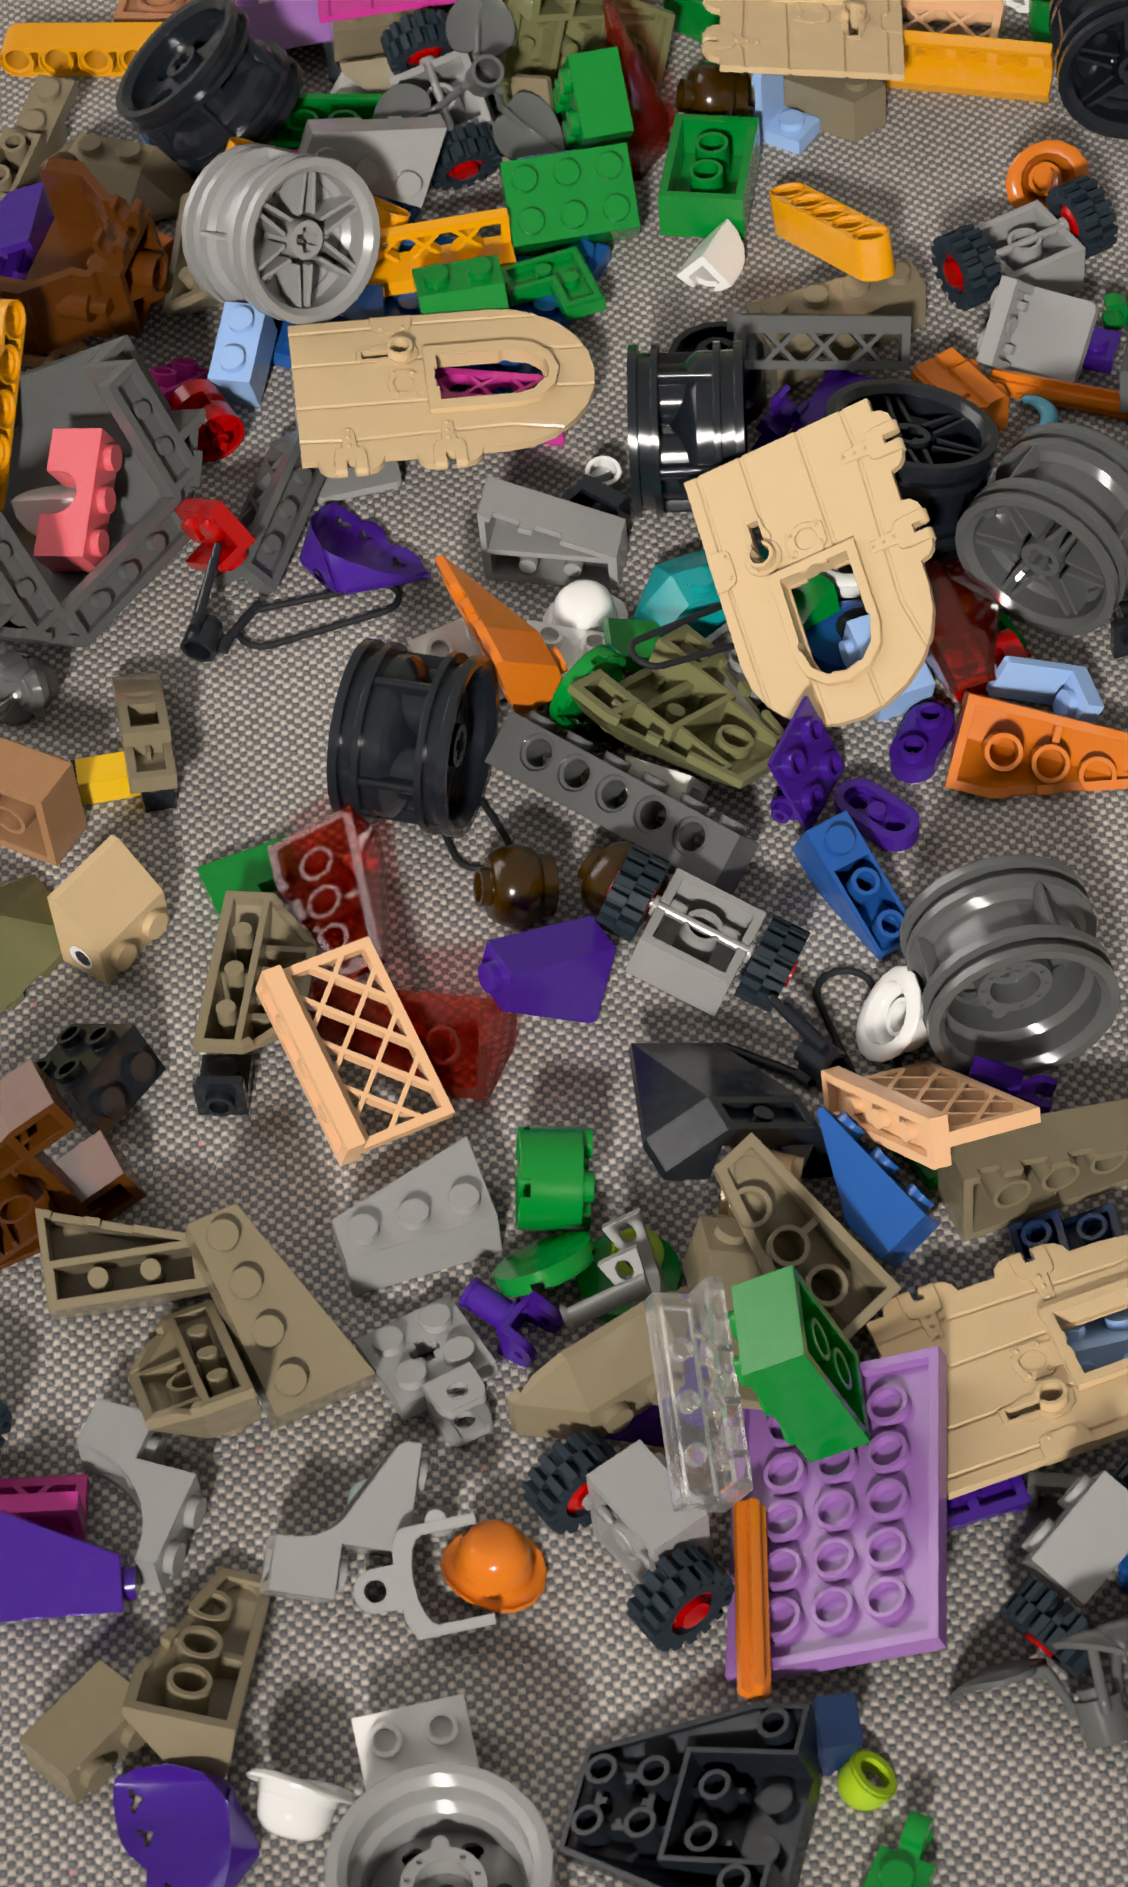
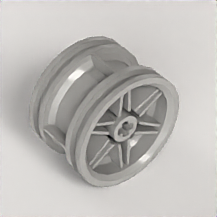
(308, 240)
(432, 1818)

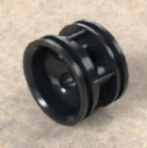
(207, 83)
(682, 420)
(413, 737)

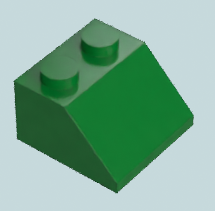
(460, 286)

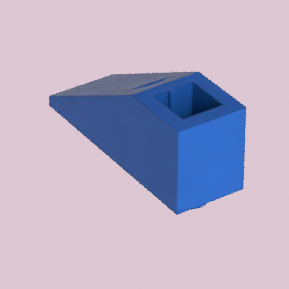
(852, 882)
(874, 1201)

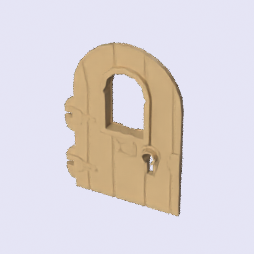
(807, 38)
(374, 398)
(820, 505)
(1014, 1357)

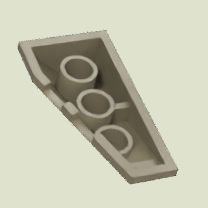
(722, 1251)

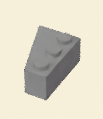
(388, 154)
(547, 538)
(419, 1223)

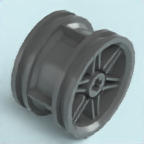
(1052, 530)
(1009, 964)

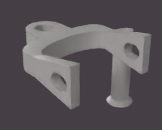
(628, 1289)
(400, 1581)

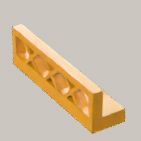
(977, 66)
(394, 269)

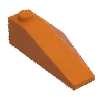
(521, 659)
(1024, 751)

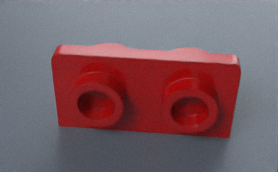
(210, 523)

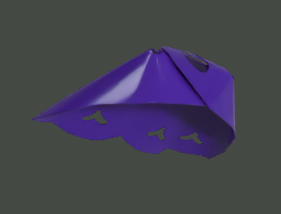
(354, 564)
(195, 1823)

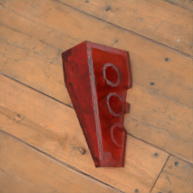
(459, 1029)

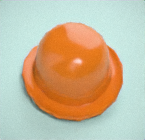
(1041, 169)
(495, 1567)

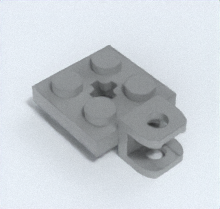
(445, 1386)

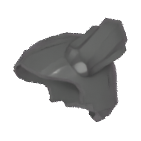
(25, 686)

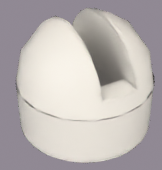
(603, 469)

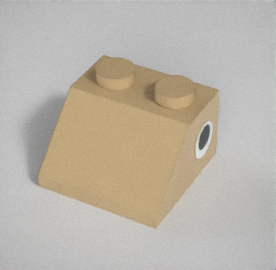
(107, 911)

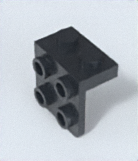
(101, 1071)

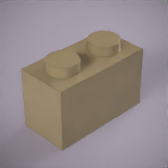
(83, 1734)

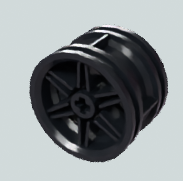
(1092, 62)
(946, 452)

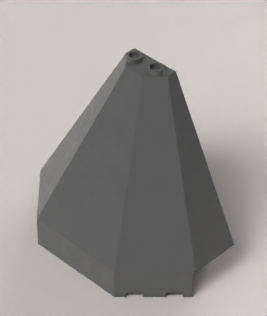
(159, 469)

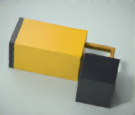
(106, 779)

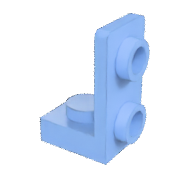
(778, 123)
(1061, 685)

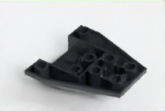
(709, 1098)
(701, 1801)

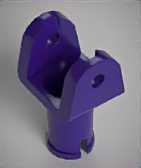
(509, 1316)

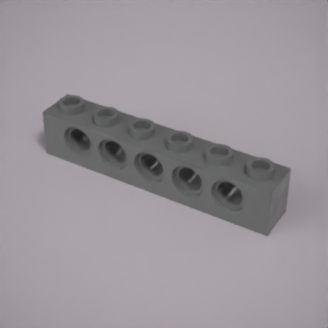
(520, 754)

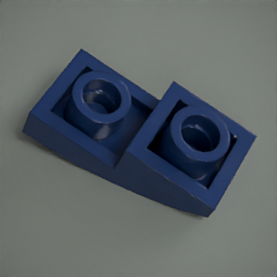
(1071, 1232)

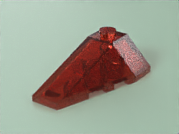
(649, 113)
(964, 630)
(336, 884)

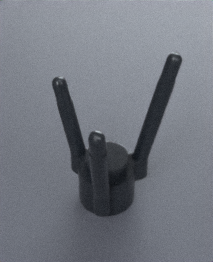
(205, 633)
(812, 1054)

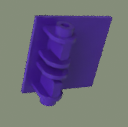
(804, 768)

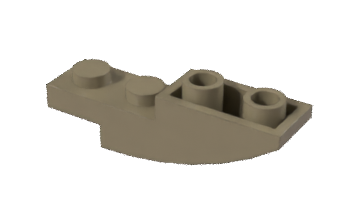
(37, 132)
(144, 732)

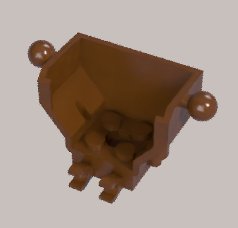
(95, 267)

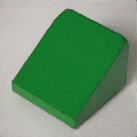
(816, 600)
(621, 631)

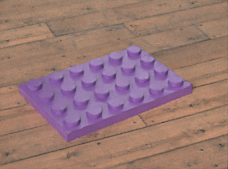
(859, 1532)

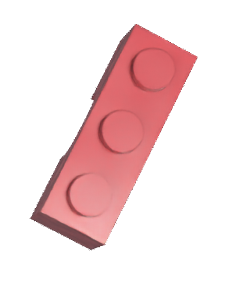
(79, 534)

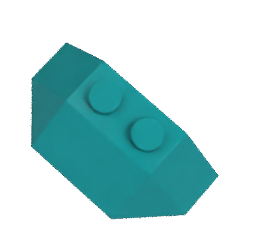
(681, 589)

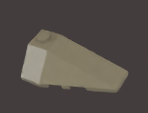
(793, 1228)
(198, 1679)

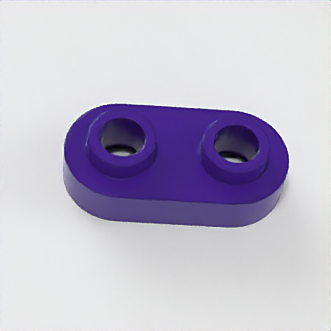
(928, 734)
(883, 816)

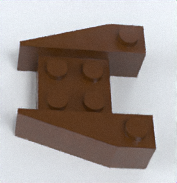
(83, 1182)

